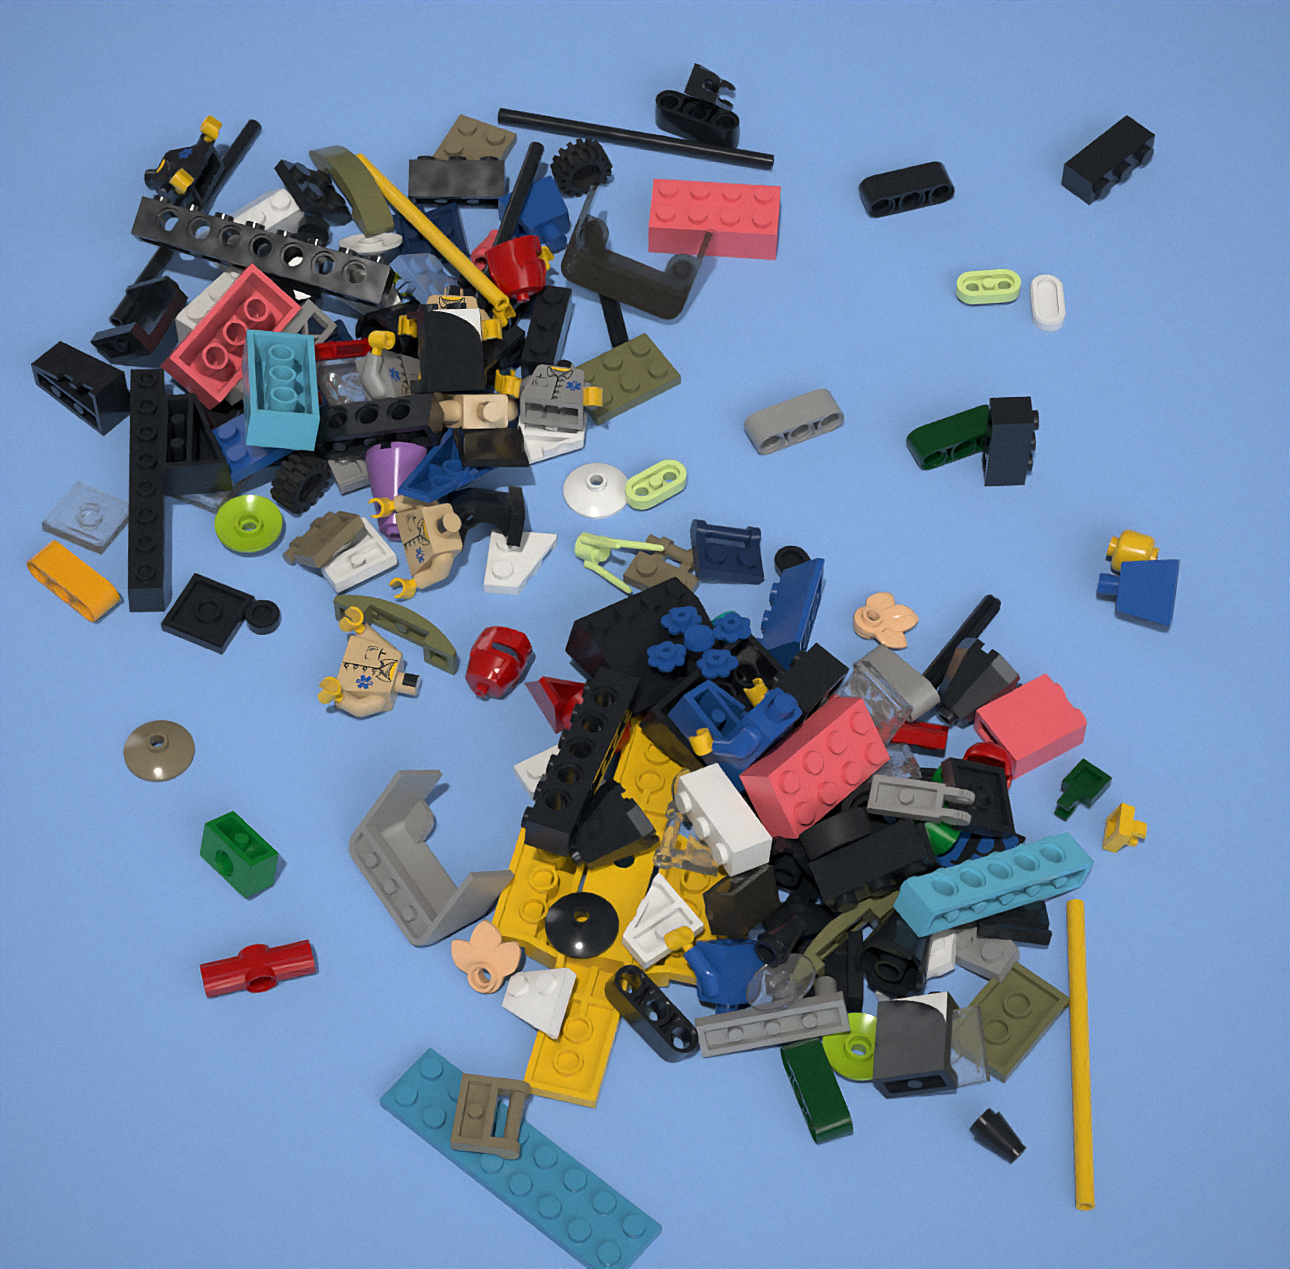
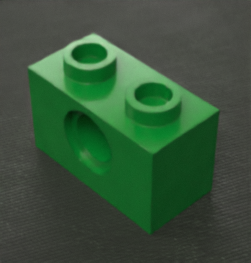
(239, 854)

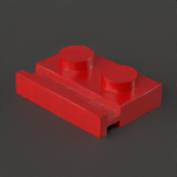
(922, 734)

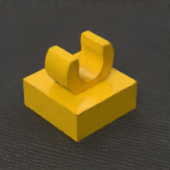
(1122, 829)

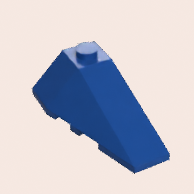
(440, 473)

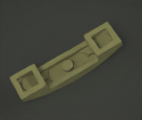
(358, 185)
(405, 624)
(836, 932)

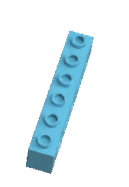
(992, 884)

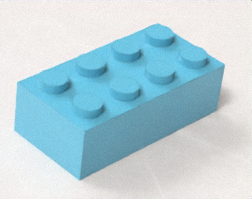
(280, 390)

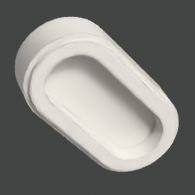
(1047, 303)

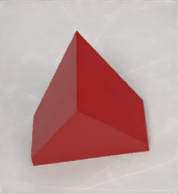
(552, 697)

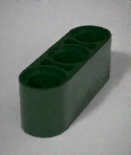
(949, 438)
(816, 1090)

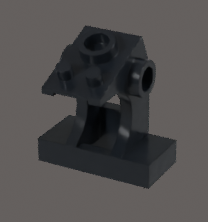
(490, 506)

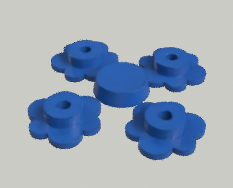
(699, 639)

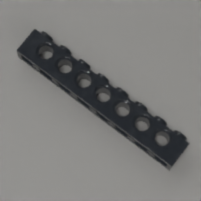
(371, 291)
(146, 493)

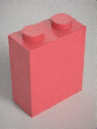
(1032, 724)

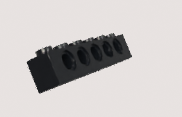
(357, 426)
(581, 761)

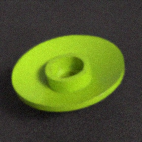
(248, 513)
(860, 1037)

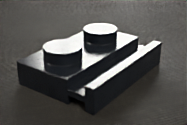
(1021, 924)

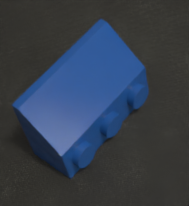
(793, 611)

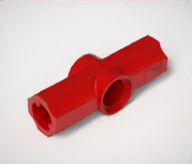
(257, 968)

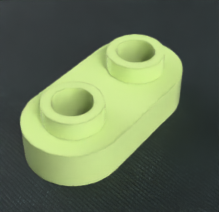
(988, 286)
(653, 484)

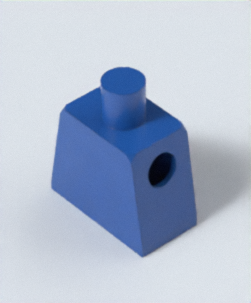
(542, 214)
(1144, 588)

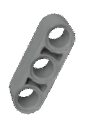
(793, 421)
(904, 679)

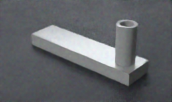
(752, 1029)

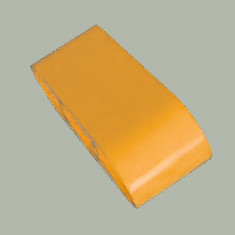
(73, 581)

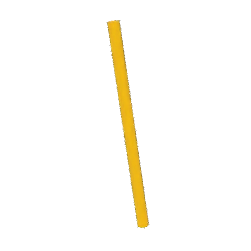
(438, 239)
(1080, 1056)

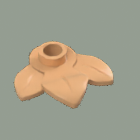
(884, 620)
(488, 952)

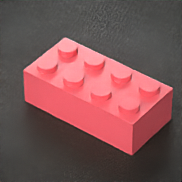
(740, 214)
(212, 352)
(815, 767)

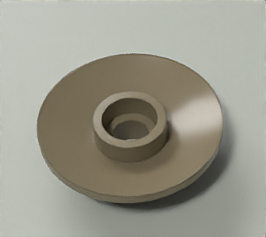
(159, 762)

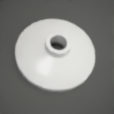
(371, 245)
(595, 500)

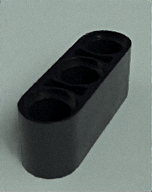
(696, 119)
(906, 189)
(670, 1018)

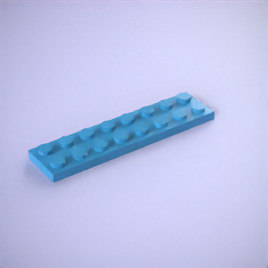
(540, 1185)

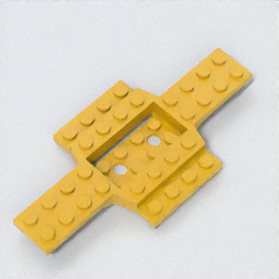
(577, 1060)

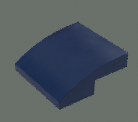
(445, 218)

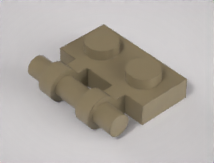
(323, 539)
(651, 570)

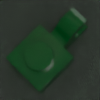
(1083, 785)

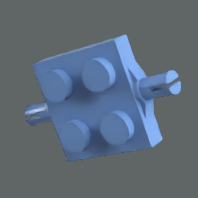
(421, 276)

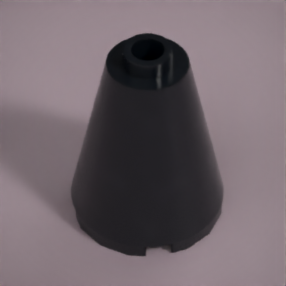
(387, 320)
(894, 957)

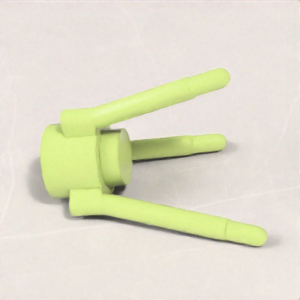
(597, 549)

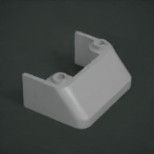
(406, 873)

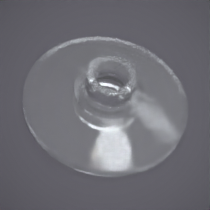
(780, 985)

